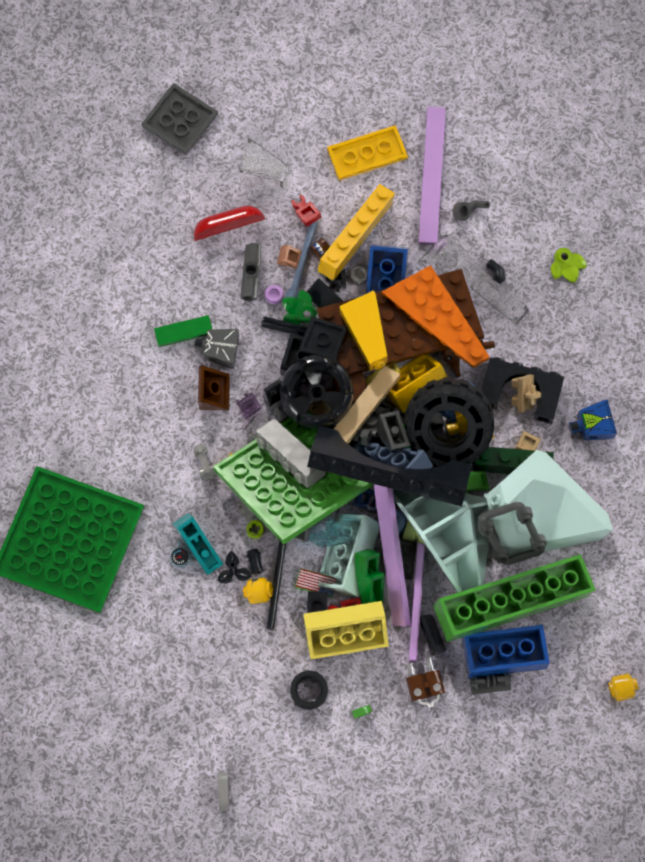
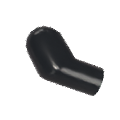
(498, 270)

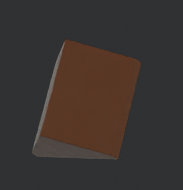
(213, 389)

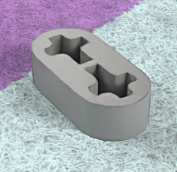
(223, 792)

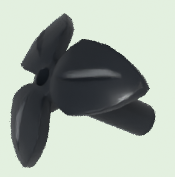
(232, 562)

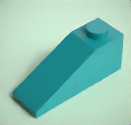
(197, 543)

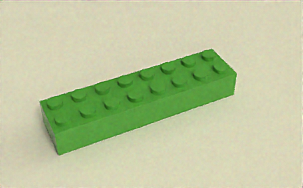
(513, 598)

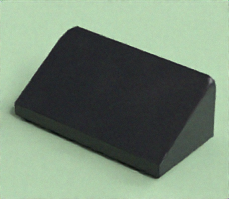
(322, 294)
(432, 634)

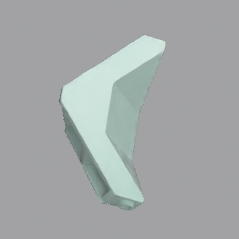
(558, 507)
(450, 535)

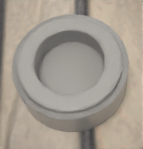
(358, 274)

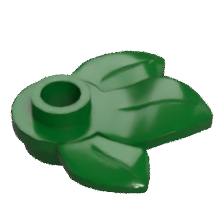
(297, 307)

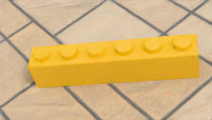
(356, 232)

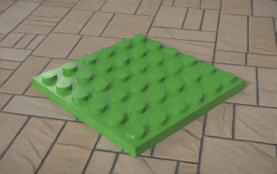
(275, 494)

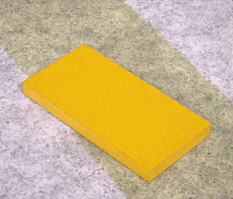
(367, 152)

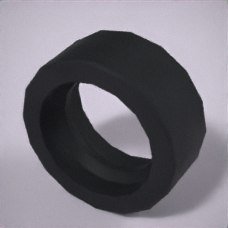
(309, 675)

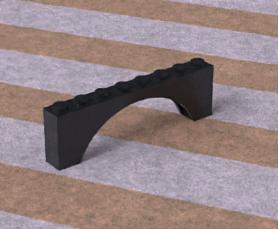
(441, 483)

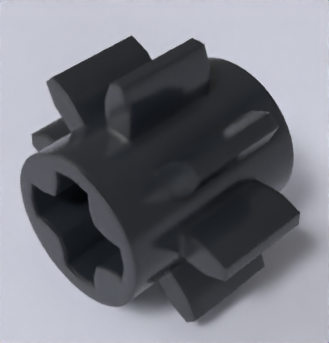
(338, 283)

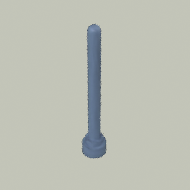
(293, 292)

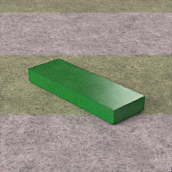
(182, 331)

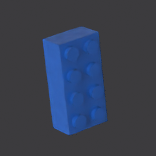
(506, 651)

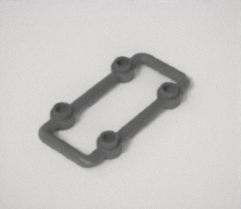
(524, 515)

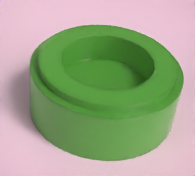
(361, 711)

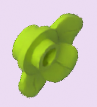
(568, 268)

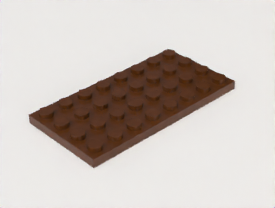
(401, 334)

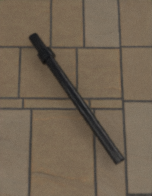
(276, 586)

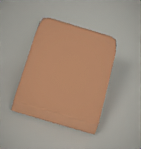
(289, 256)

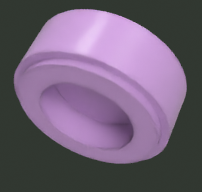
(274, 294)

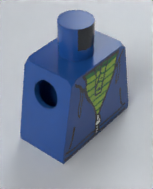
(595, 422)

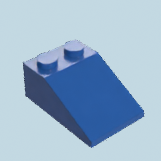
(386, 266)

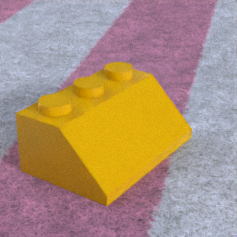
(412, 377)

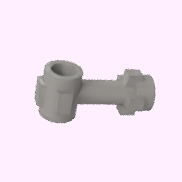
(206, 471)

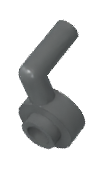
(462, 210)

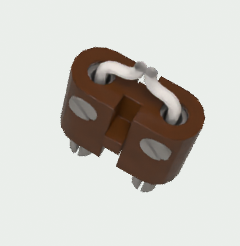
(426, 684)

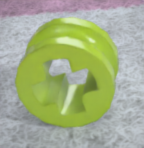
(260, 531)

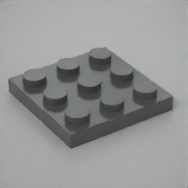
(179, 119)

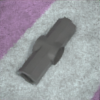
(251, 262)

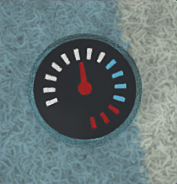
(180, 557)

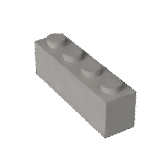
(288, 451)

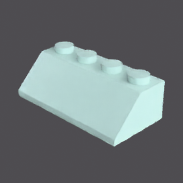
(340, 559)

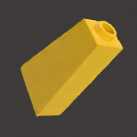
(366, 329)

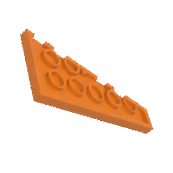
(435, 311)

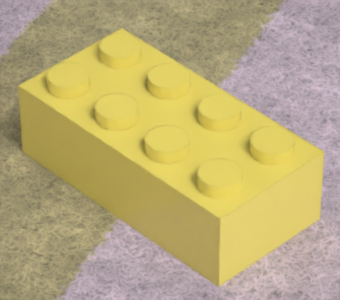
(346, 630)

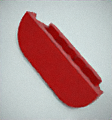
(227, 221)

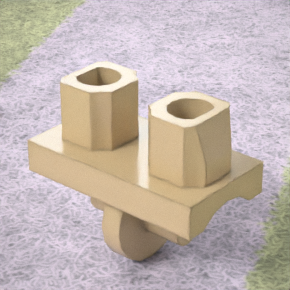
(526, 394)

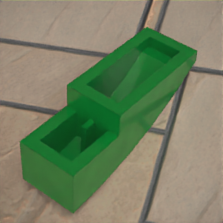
(368, 577)

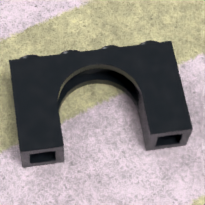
(548, 383)

